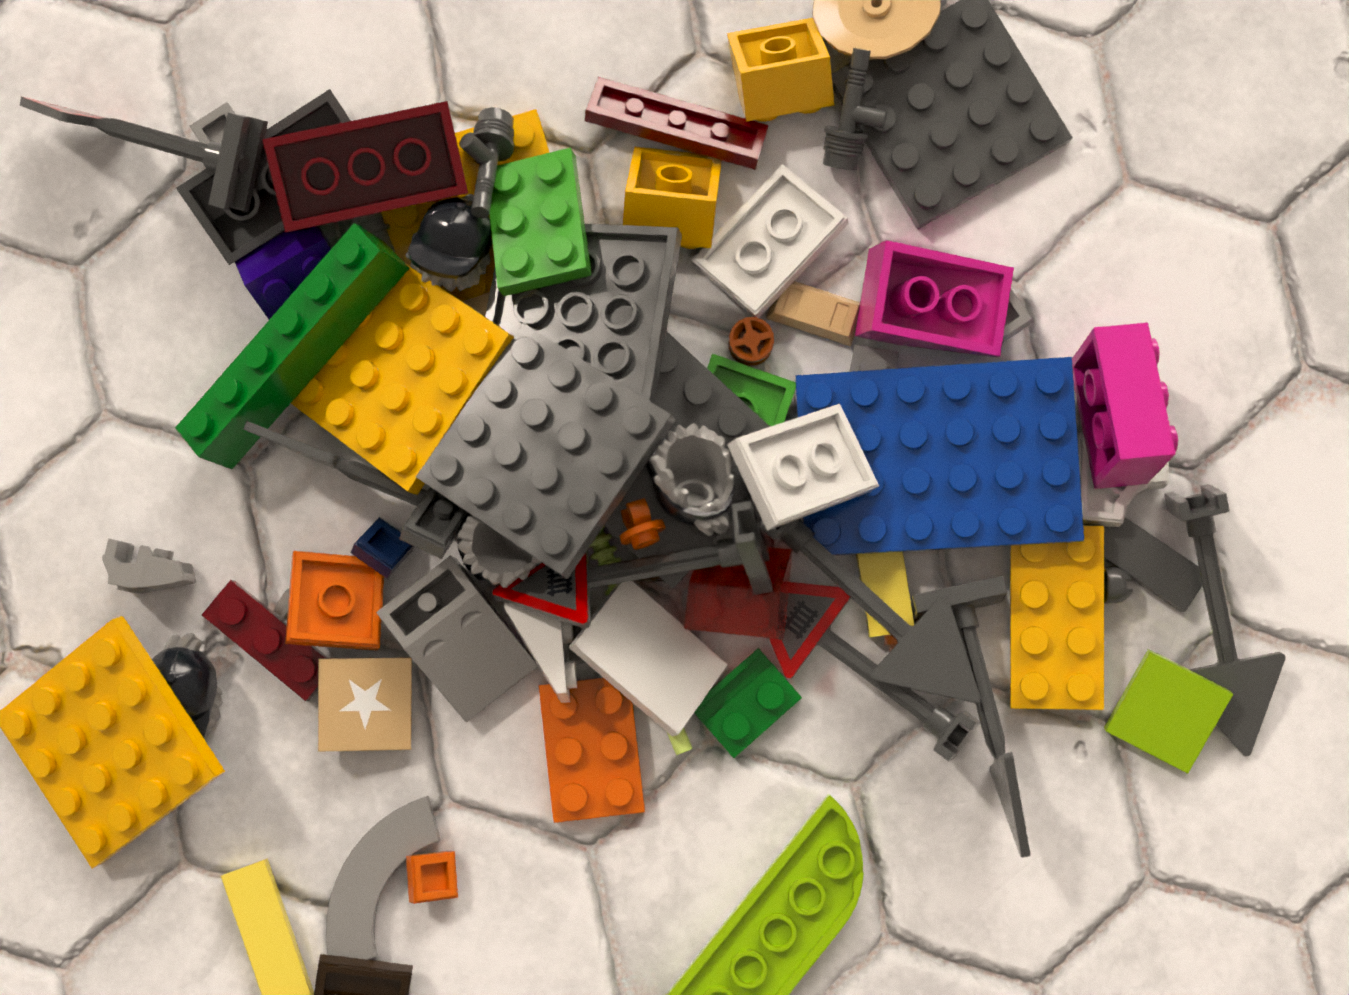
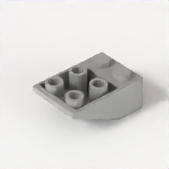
(457, 638)

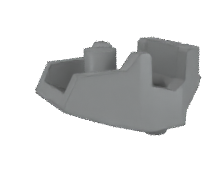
(149, 572)

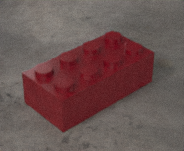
(365, 166)

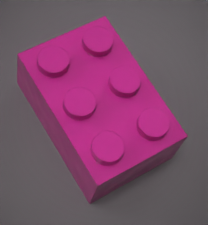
(1123, 405)

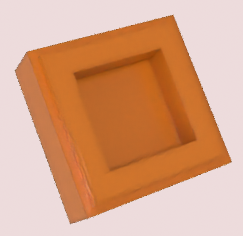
(431, 876)

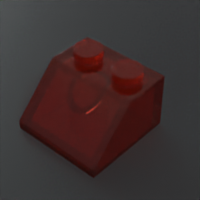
(725, 603)

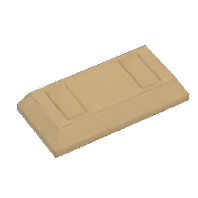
(816, 312)

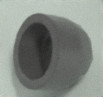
(1115, 585)

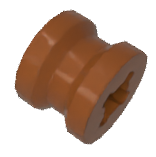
(749, 333)

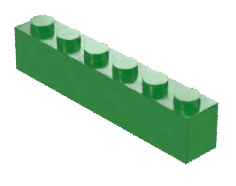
(292, 346)

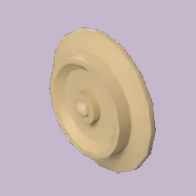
(875, 25)

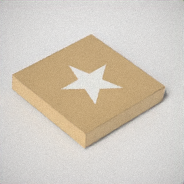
(364, 704)

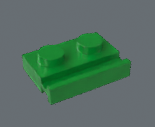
(746, 703)

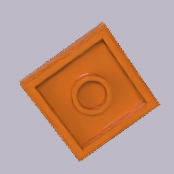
(333, 602)

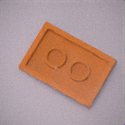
(591, 752)

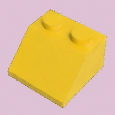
(781, 70)
(673, 191)

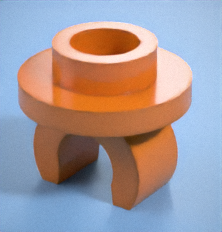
(640, 529)

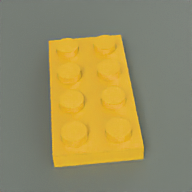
(1058, 624)

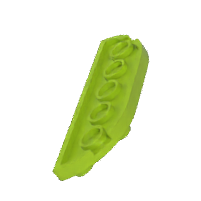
(786, 914)

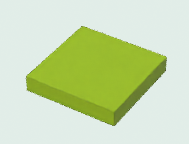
(1168, 711)

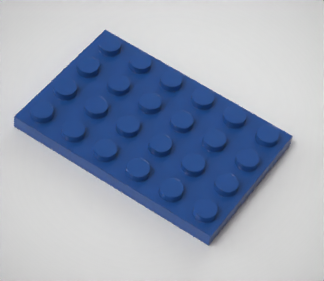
(956, 455)

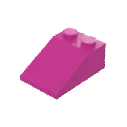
(933, 300)

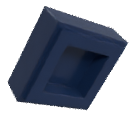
(382, 548)

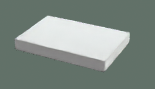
(770, 241)
(802, 466)
(649, 656)

